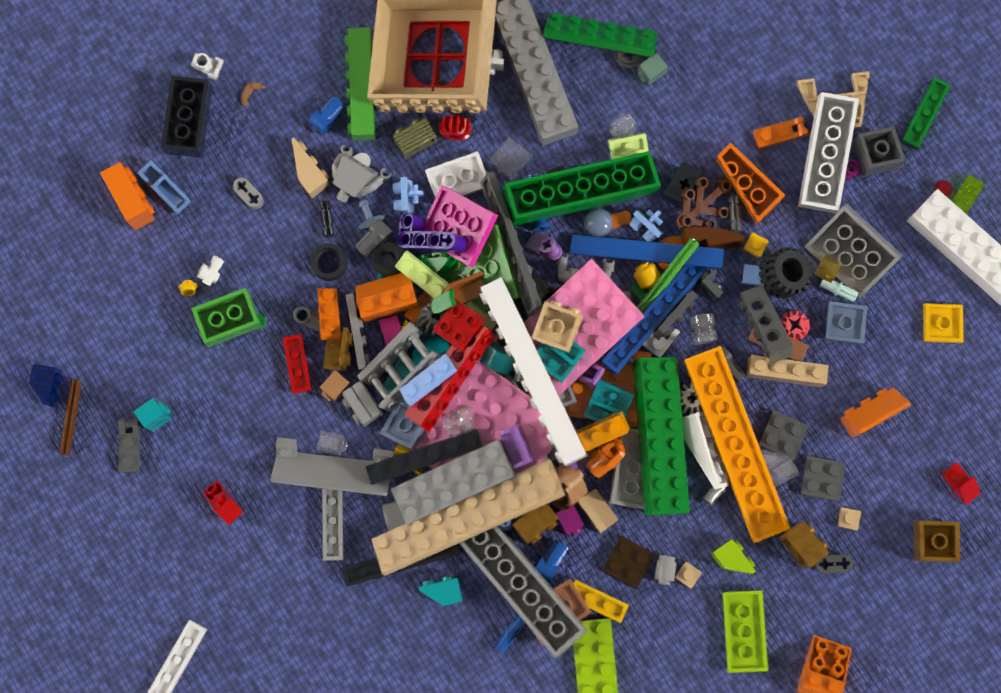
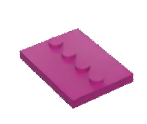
(463, 217)

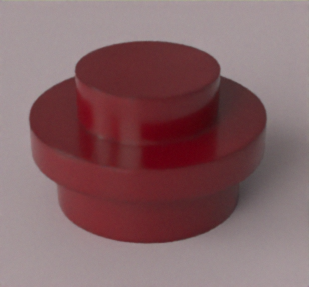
(943, 186)

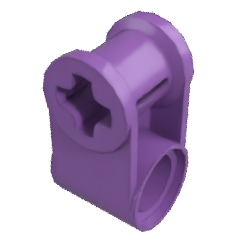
(543, 246)

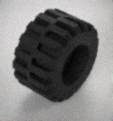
(797, 270)

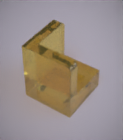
(828, 269)

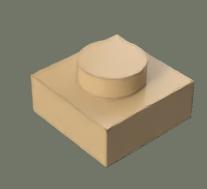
(849, 519)
(688, 575)

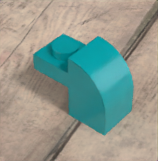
(497, 359)

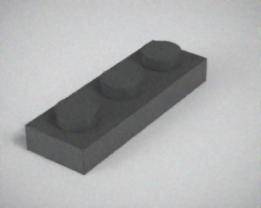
(676, 316)

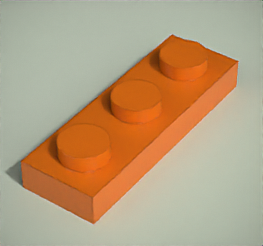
(328, 314)

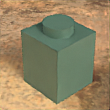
(652, 69)

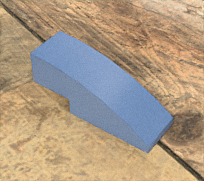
(164, 187)

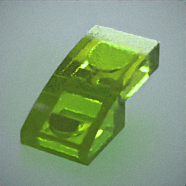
(967, 193)

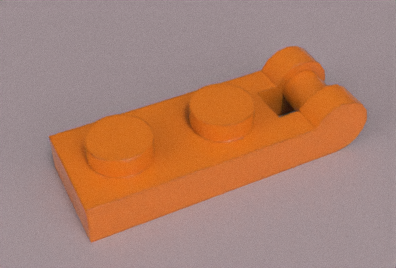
(780, 133)

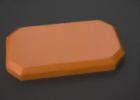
(621, 219)

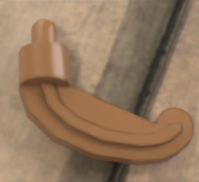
(248, 90)

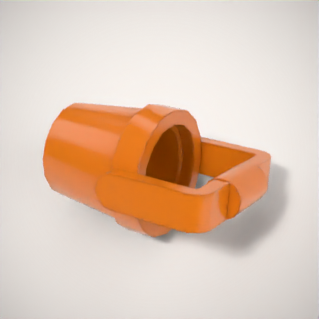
(604, 460)

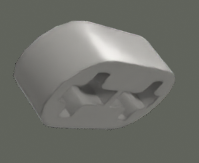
(251, 191)

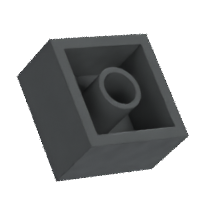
(878, 151)

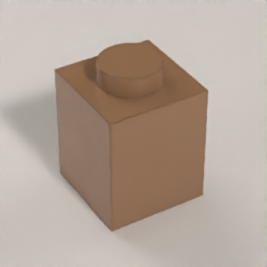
(334, 386)

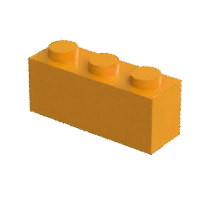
(603, 431)

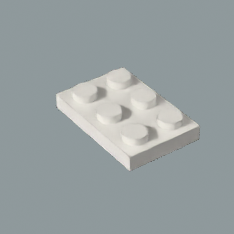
(459, 175)

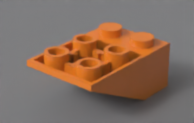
(824, 667)

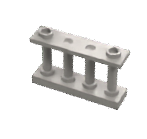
(385, 359)

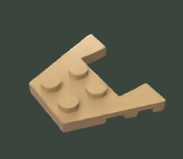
(859, 81)

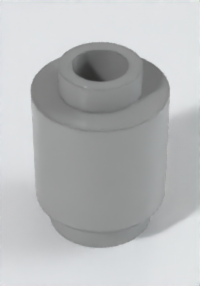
(665, 570)

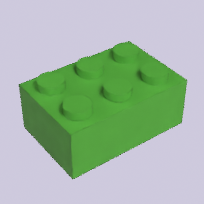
(226, 317)

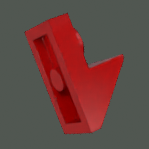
(963, 485)

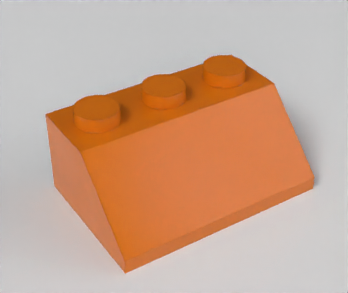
(386, 297)
(873, 411)

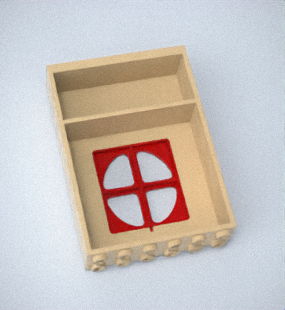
(395, 33)

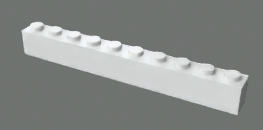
(533, 371)

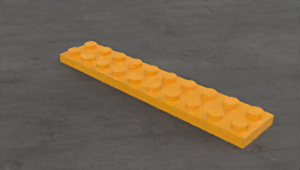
(736, 444)

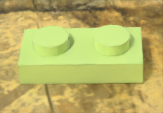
(628, 145)

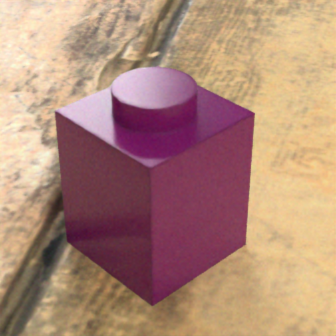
(570, 521)

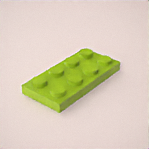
(744, 631)
(596, 658)

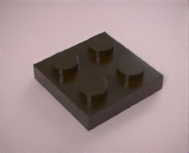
(628, 562)

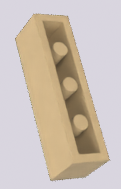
(787, 371)

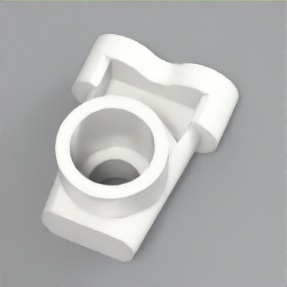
(212, 65)
(210, 274)

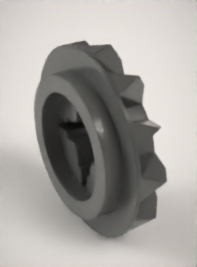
(625, 62)

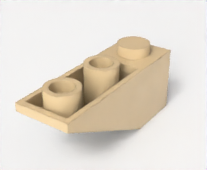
(308, 173)

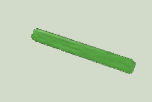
(668, 274)

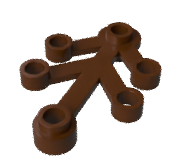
(701, 204)

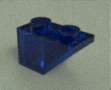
(45, 383)

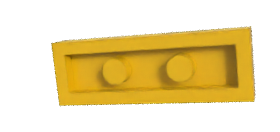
(602, 602)

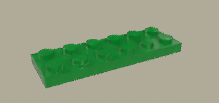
(600, 34)

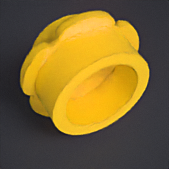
(188, 288)

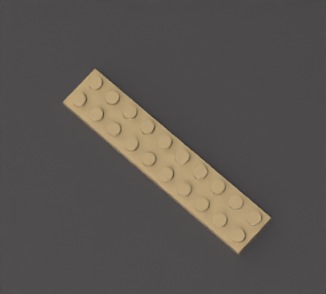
(468, 517)

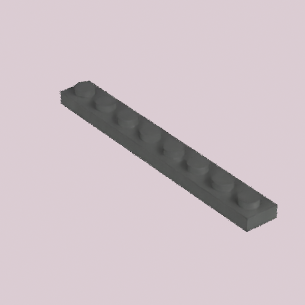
(524, 280)

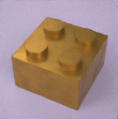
(534, 523)
(936, 541)
(804, 545)

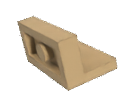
(597, 511)

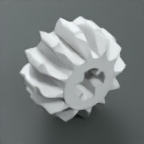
(684, 394)

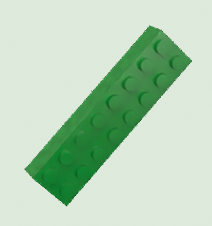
(581, 188)
(661, 436)

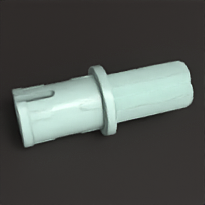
(839, 289)

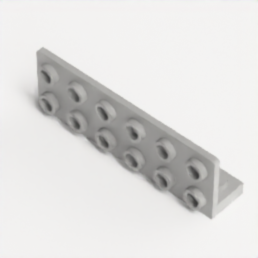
(325, 471)

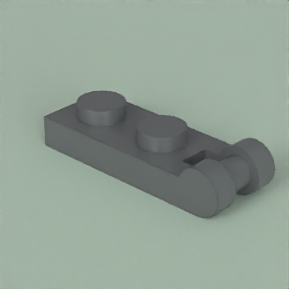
(129, 446)

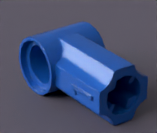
(323, 119)
(549, 563)

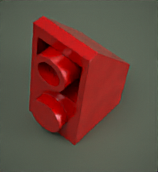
(222, 502)

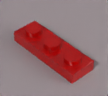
(297, 364)

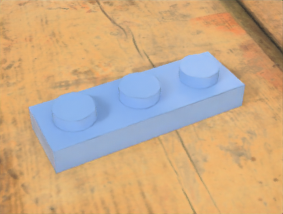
(428, 380)

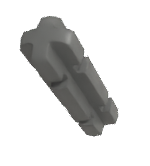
(735, 215)

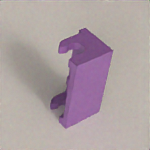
(516, 446)

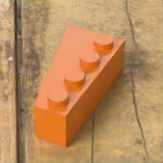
(750, 184)

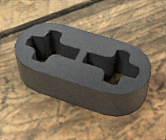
(835, 569)

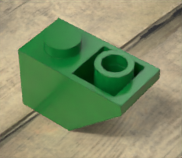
(440, 264)

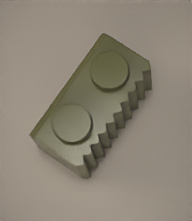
(414, 137)

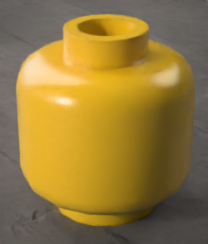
(646, 275)

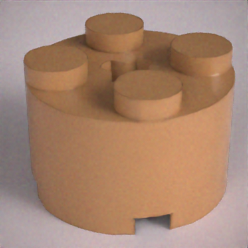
(572, 485)

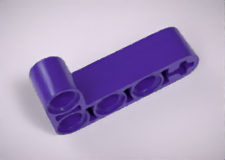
(414, 238)

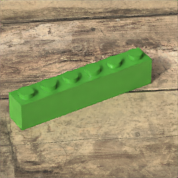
(359, 60)

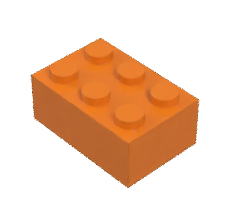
(128, 195)

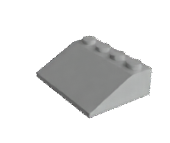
(856, 247)

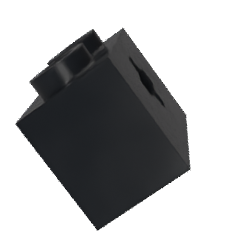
(684, 175)

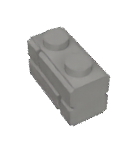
(361, 403)

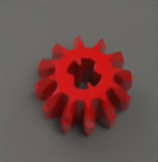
(455, 128)

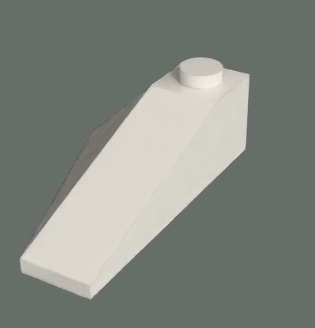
(704, 449)

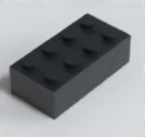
(186, 116)

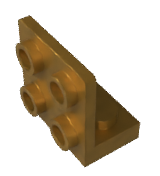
(337, 352)

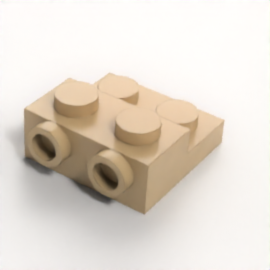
(557, 326)

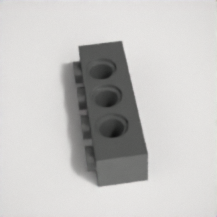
(774, 350)

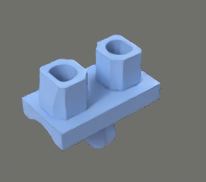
(409, 195)
(653, 231)

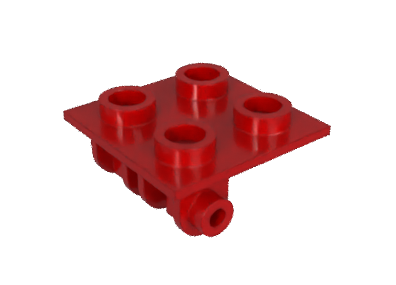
(459, 325)

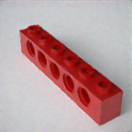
(438, 402)

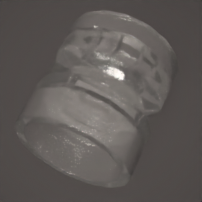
(703, 329)
(465, 418)

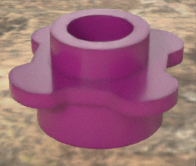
(856, 169)

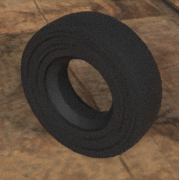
(379, 251)

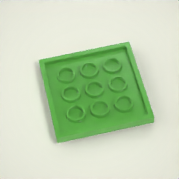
(494, 264)

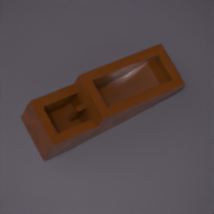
(713, 237)

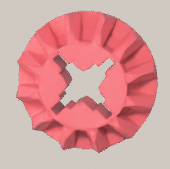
(803, 324)

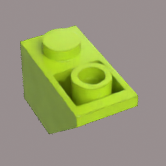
(731, 558)

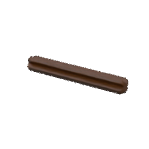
(70, 417)

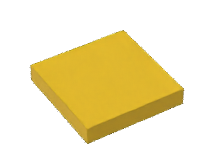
(943, 323)

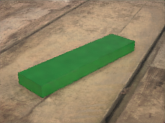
(925, 113)

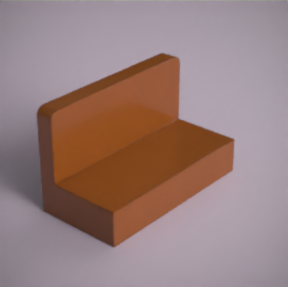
(467, 288)

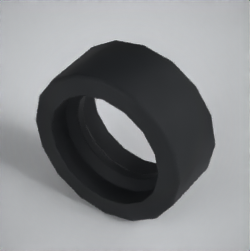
(328, 248)

